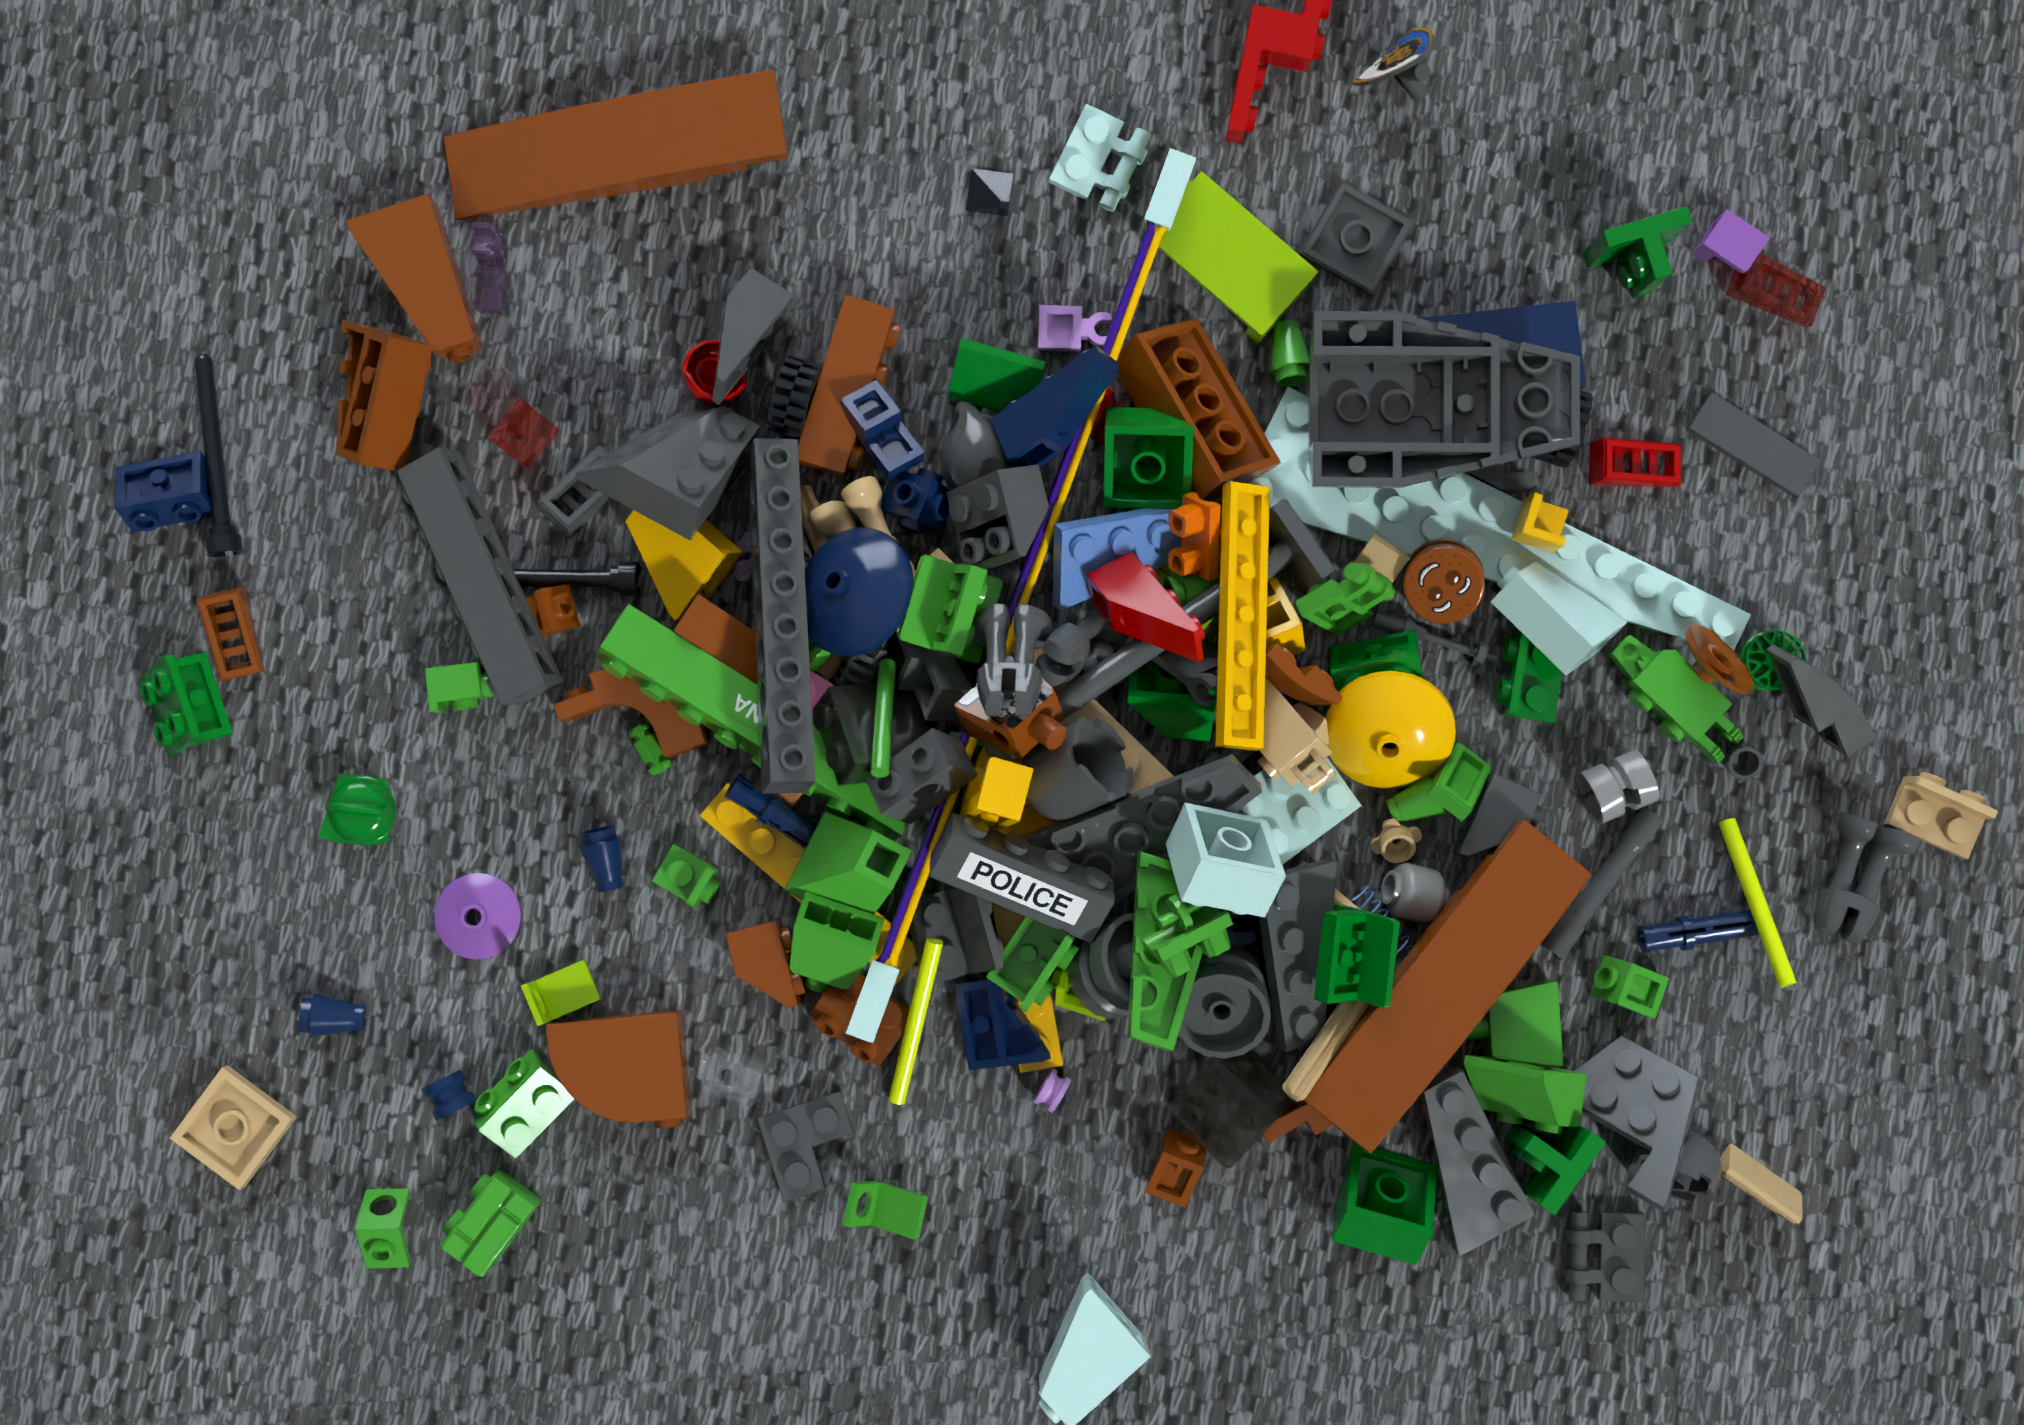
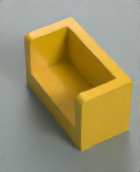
(997, 793)

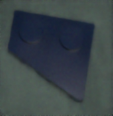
(995, 1027)

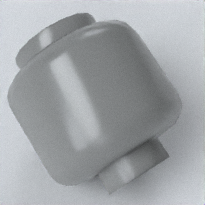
(1414, 893)

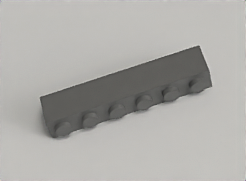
(479, 577)

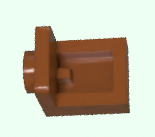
(554, 610)

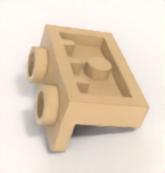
(1939, 814)

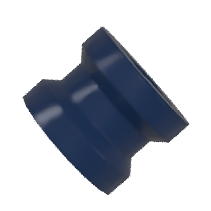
(448, 1094)

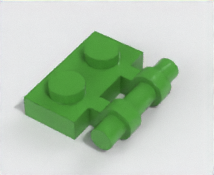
(1346, 603)

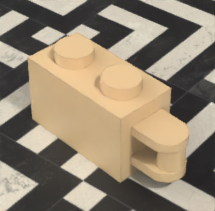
(1292, 745)

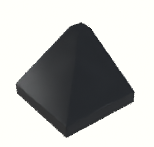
(989, 192)

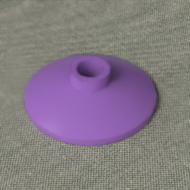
(498, 913)

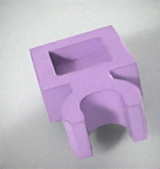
(1064, 328)

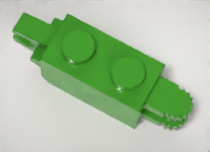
(1676, 695)

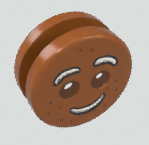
(1443, 581)

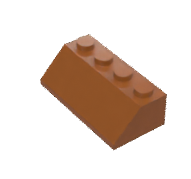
(1185, 378)

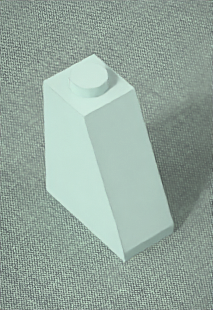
(1556, 615)

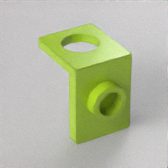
(561, 992)

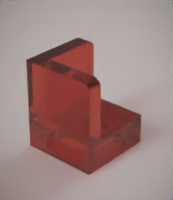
(523, 433)

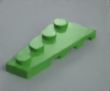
(1156, 997)

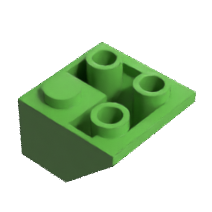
(848, 864)

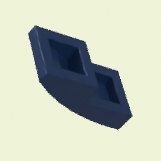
(880, 430)

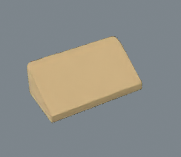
(1762, 1184)

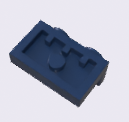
(162, 491)

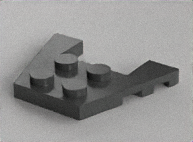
(1645, 1103)

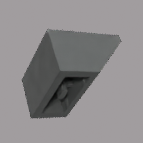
(998, 515)

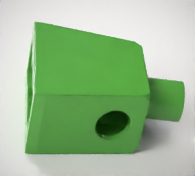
(832, 942)
(1524, 1025)

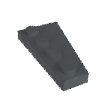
(1292, 951)
(1473, 1170)

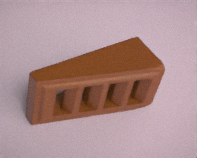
(242, 612)

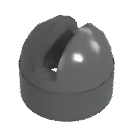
(1751, 763)

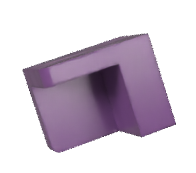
(1732, 242)

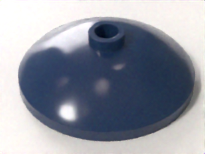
(870, 595)

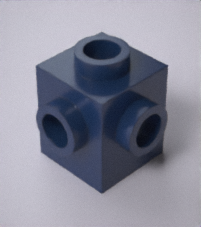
(917, 501)

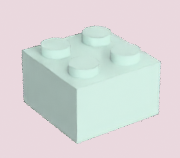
(1224, 860)

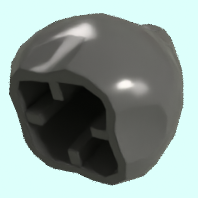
(970, 448)

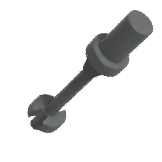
(1395, 625)

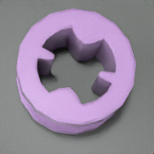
(1052, 1090)

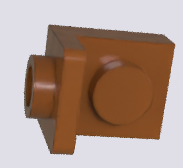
(1177, 1168)

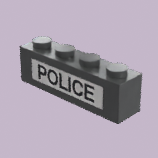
(1022, 877)

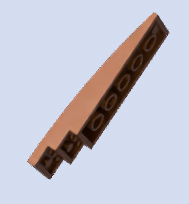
(617, 146)
(1447, 984)

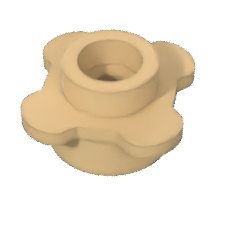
(1396, 851)

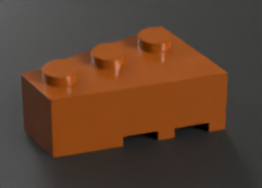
(382, 395)

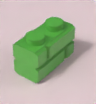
(490, 1222)

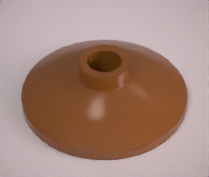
(1717, 660)

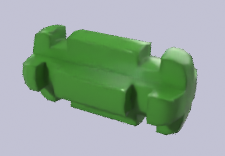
(649, 749)

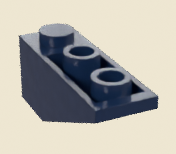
(1051, 413)

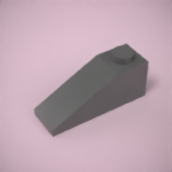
(751, 319)

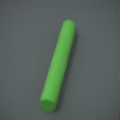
(883, 718)

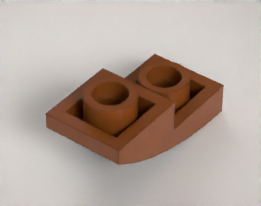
(1305, 684)

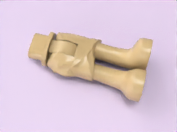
(862, 498)

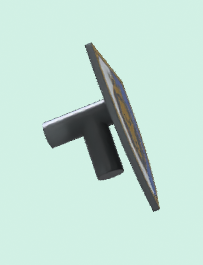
(1404, 62)

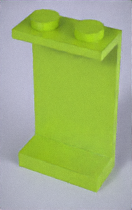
(1235, 256)

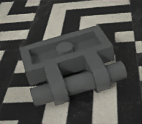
(1620, 1256)

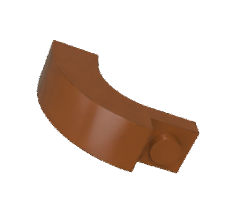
(672, 731)

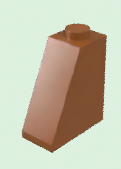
(720, 636)

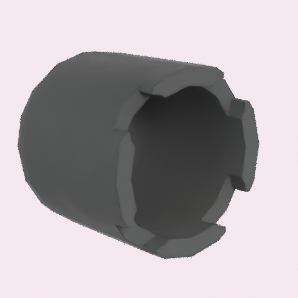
(1080, 772)

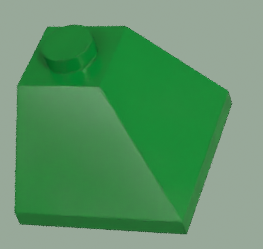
(1169, 704)

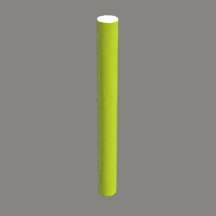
(1757, 903)
(915, 1020)

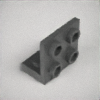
(964, 928)

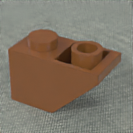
(763, 961)

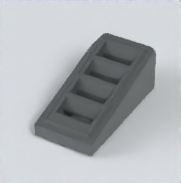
(581, 513)

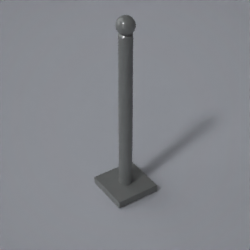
(1289, 548)

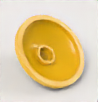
(1393, 710)

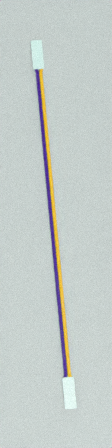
(1161, 214)

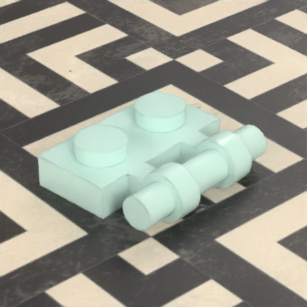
(1088, 151)

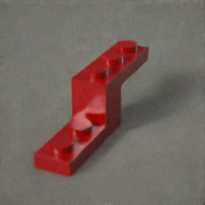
(1276, 40)

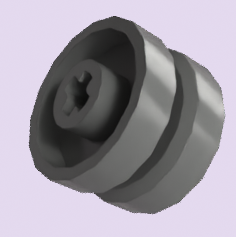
(1102, 968)
(1227, 1005)

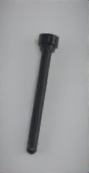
(222, 535)
(619, 578)

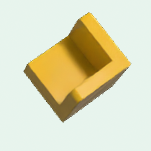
(1540, 524)

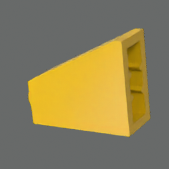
(681, 565)

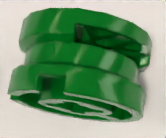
(1757, 660)

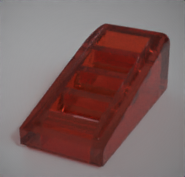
(1746, 290)

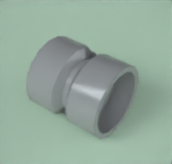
(1623, 784)

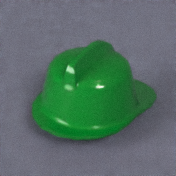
(359, 811)

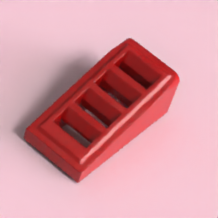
(1607, 463)

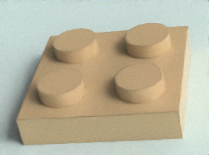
(233, 1127)

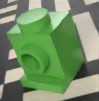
(456, 685)

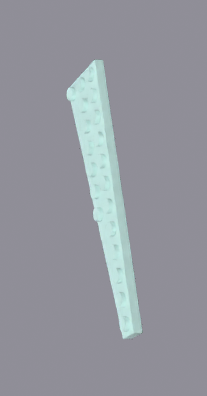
(1485, 520)

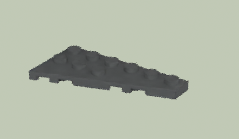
(1144, 819)

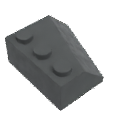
(677, 467)

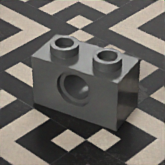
(922, 776)

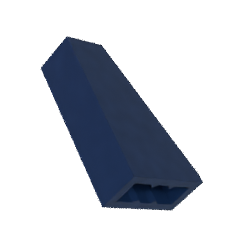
(1542, 325)

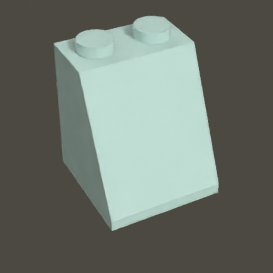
(1089, 1355)

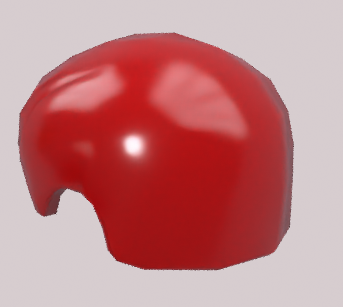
(700, 370)

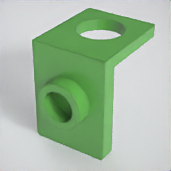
(886, 1208)
(382, 1236)

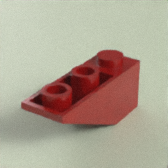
(1139, 607)

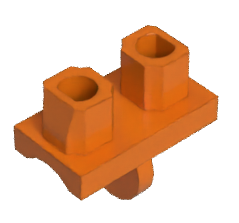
(1200, 529)

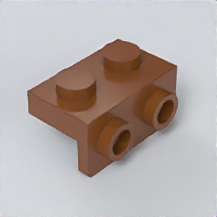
(834, 1014)

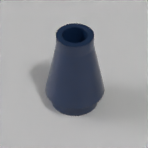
(604, 856)
(329, 1016)

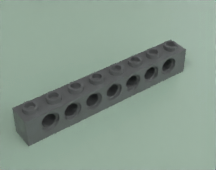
(780, 617)

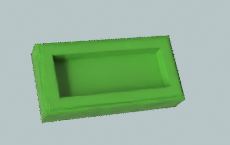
(1459, 781)

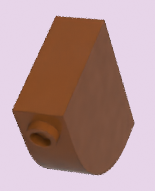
(625, 1065)

